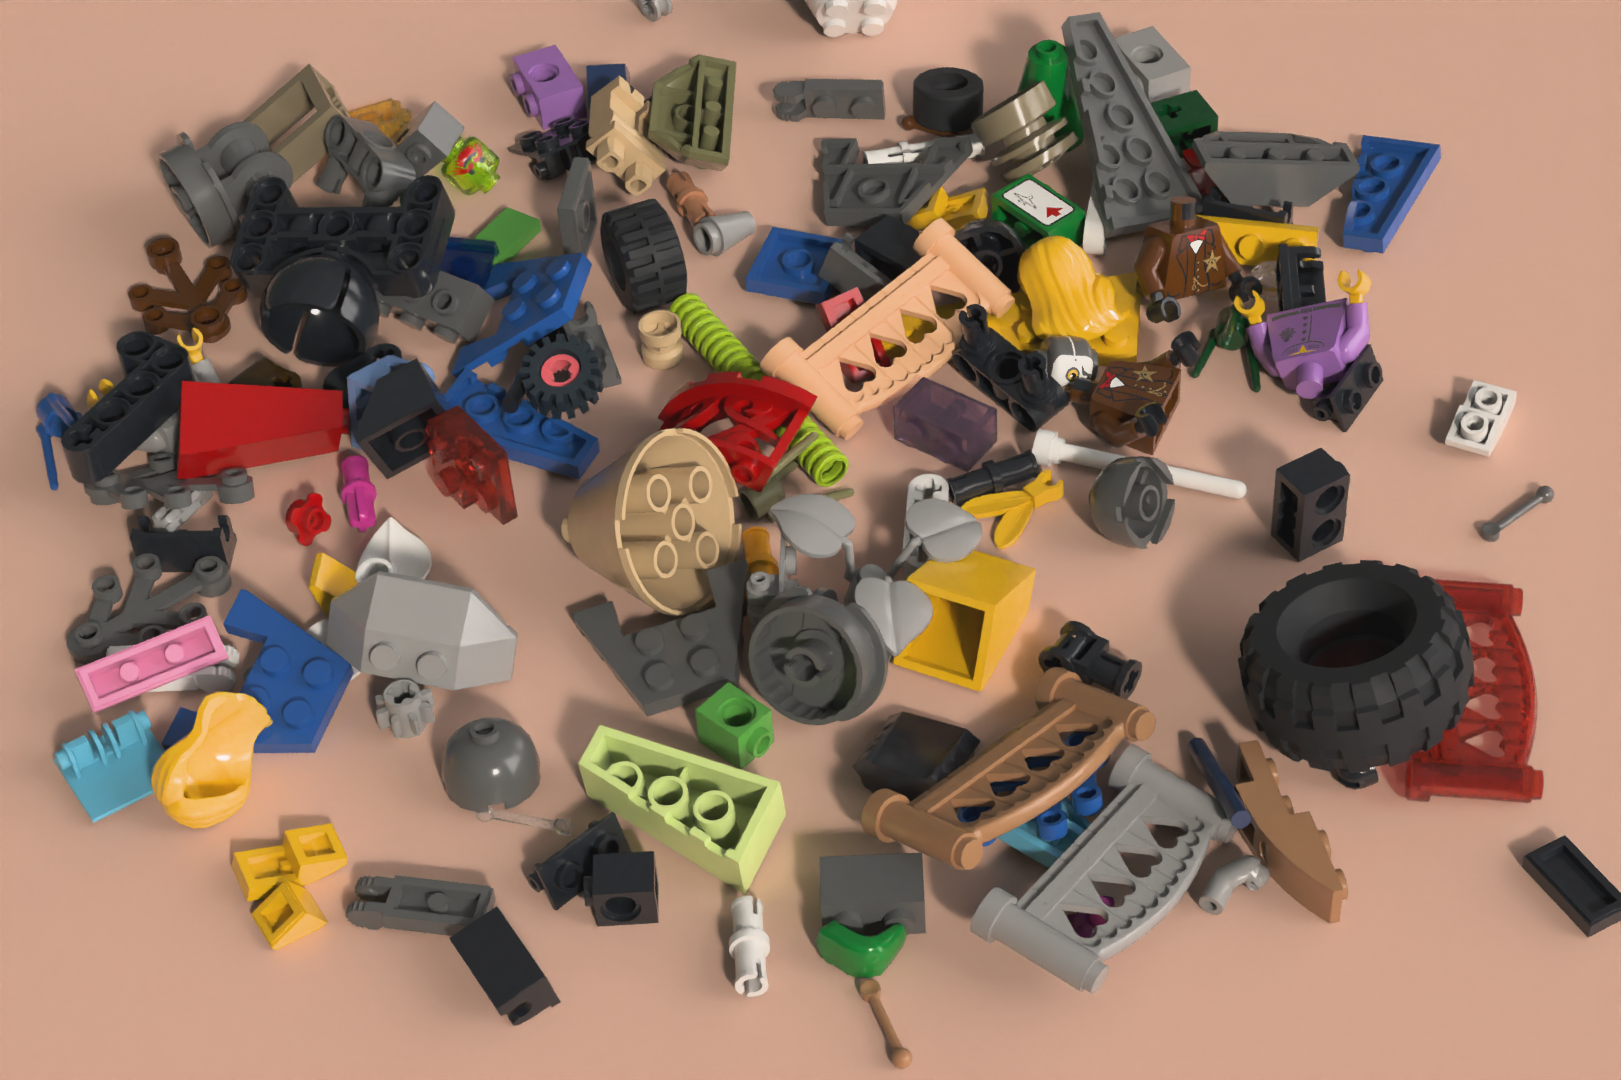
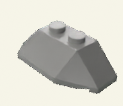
(421, 632)

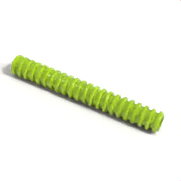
(727, 354)

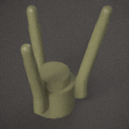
(759, 503)

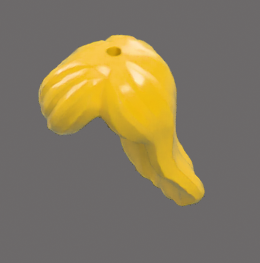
(1066, 291)
(210, 769)

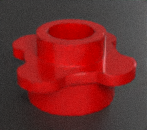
(307, 518)

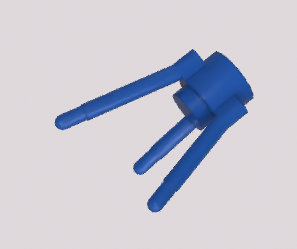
(55, 417)

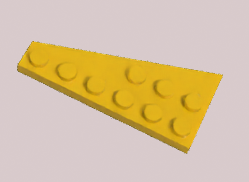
(1016, 325)

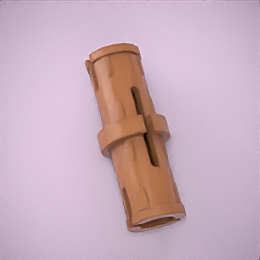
(690, 199)

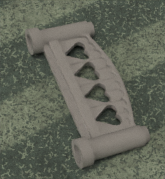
(1037, 922)

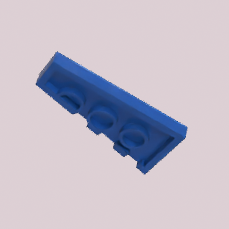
(526, 433)

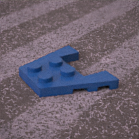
(540, 301)
(291, 678)

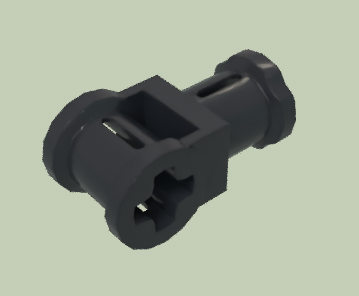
(1091, 660)

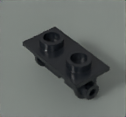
(1351, 394)
(565, 870)

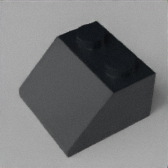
(397, 418)

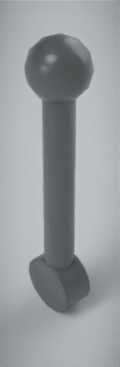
(1491, 531)

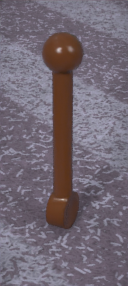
(909, 123)

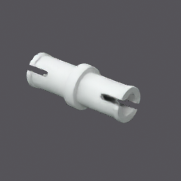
(749, 946)

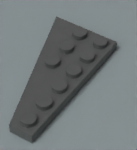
(1126, 144)

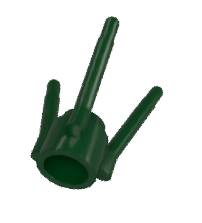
(1230, 335)

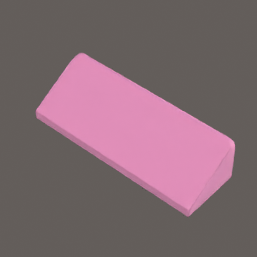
(151, 664)

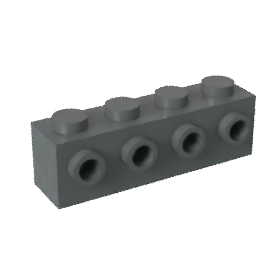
(452, 309)

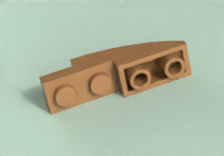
(1287, 841)

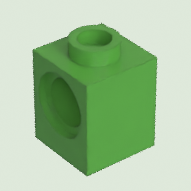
(735, 726)

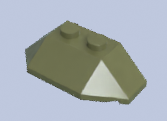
(695, 112)

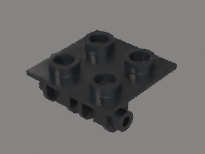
(555, 147)

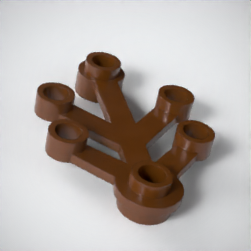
(210, 320)

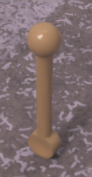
(870, 992)

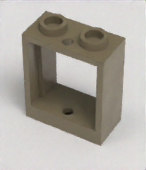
(288, 106)

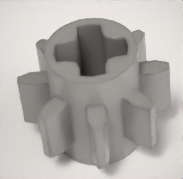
(404, 708)

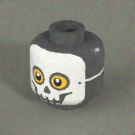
(1069, 358)

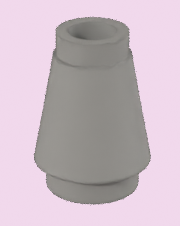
(721, 232)

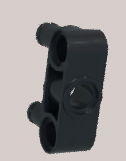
(1006, 374)

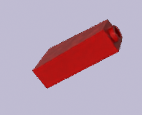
(254, 426)

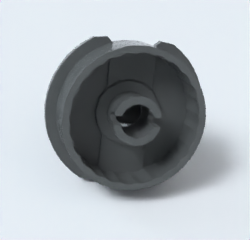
(218, 178)
(817, 656)

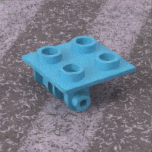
(113, 767)

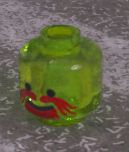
(471, 166)

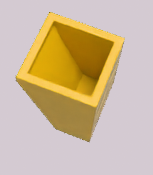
(973, 620)

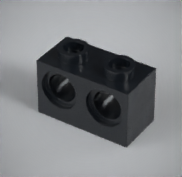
(1310, 504)

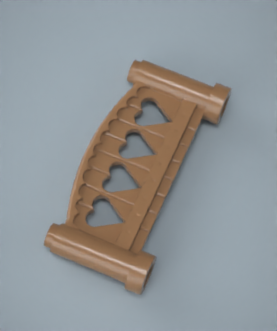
(1064, 706)

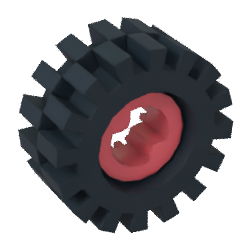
(562, 396)

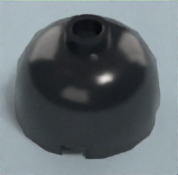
(995, 247)

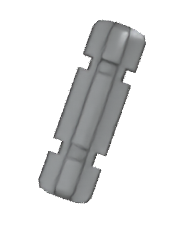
(170, 519)

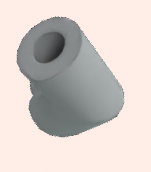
(1230, 876)

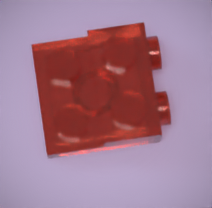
(470, 465)

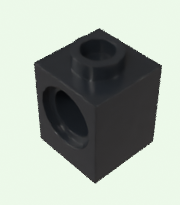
(623, 888)

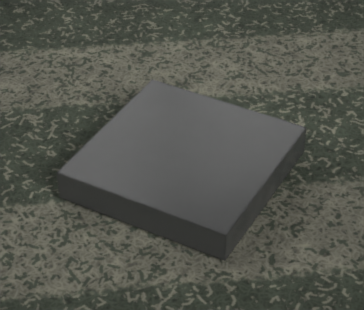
(578, 209)

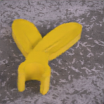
(1015, 506)

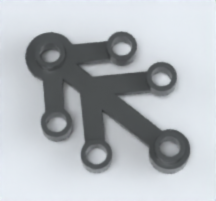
(162, 483)
(90, 640)

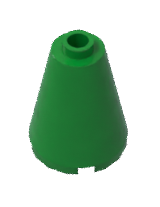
(1050, 63)

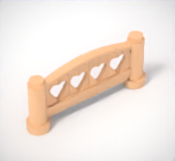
(944, 268)

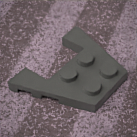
(870, 192)
(681, 657)

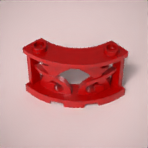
(754, 411)

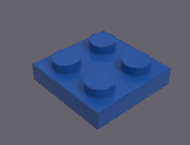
(790, 266)

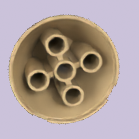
(659, 521)

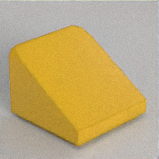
(329, 580)
(288, 915)

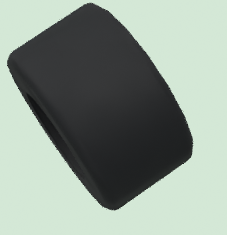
(947, 99)

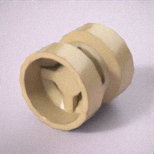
(661, 340)

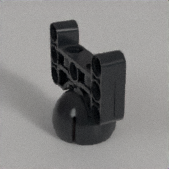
(334, 263)

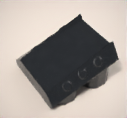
(913, 754)

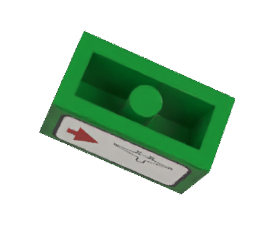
(1037, 211)

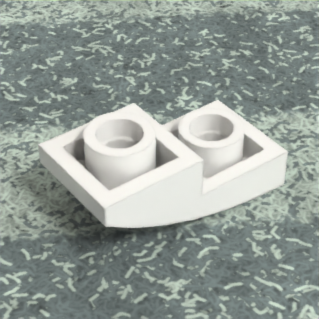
(1481, 418)

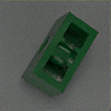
(1186, 118)

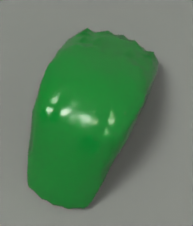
(859, 954)

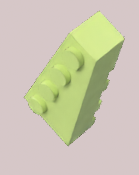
(687, 802)

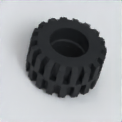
(643, 255)

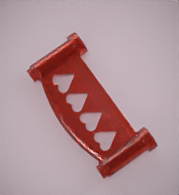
(1457, 767)

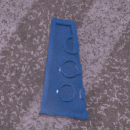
(1386, 189)

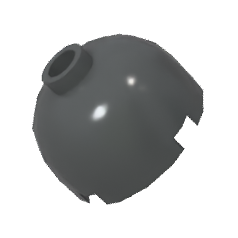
(1132, 501)
(490, 765)

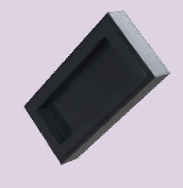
(1575, 885)

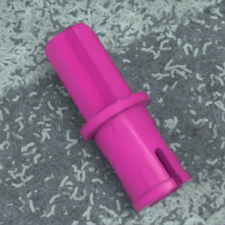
(358, 492)

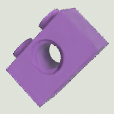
(547, 86)

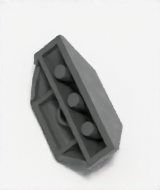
(1274, 166)

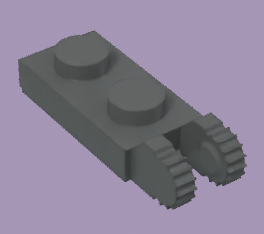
(830, 99)
(418, 904)

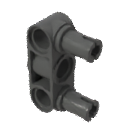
(369, 157)

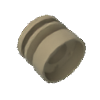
(1024, 132)

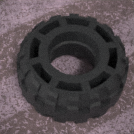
(1356, 666)

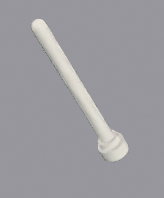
(1051, 449)

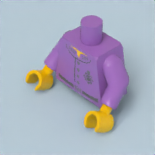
(1313, 341)

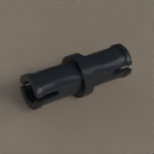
(993, 477)

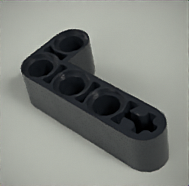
(131, 409)

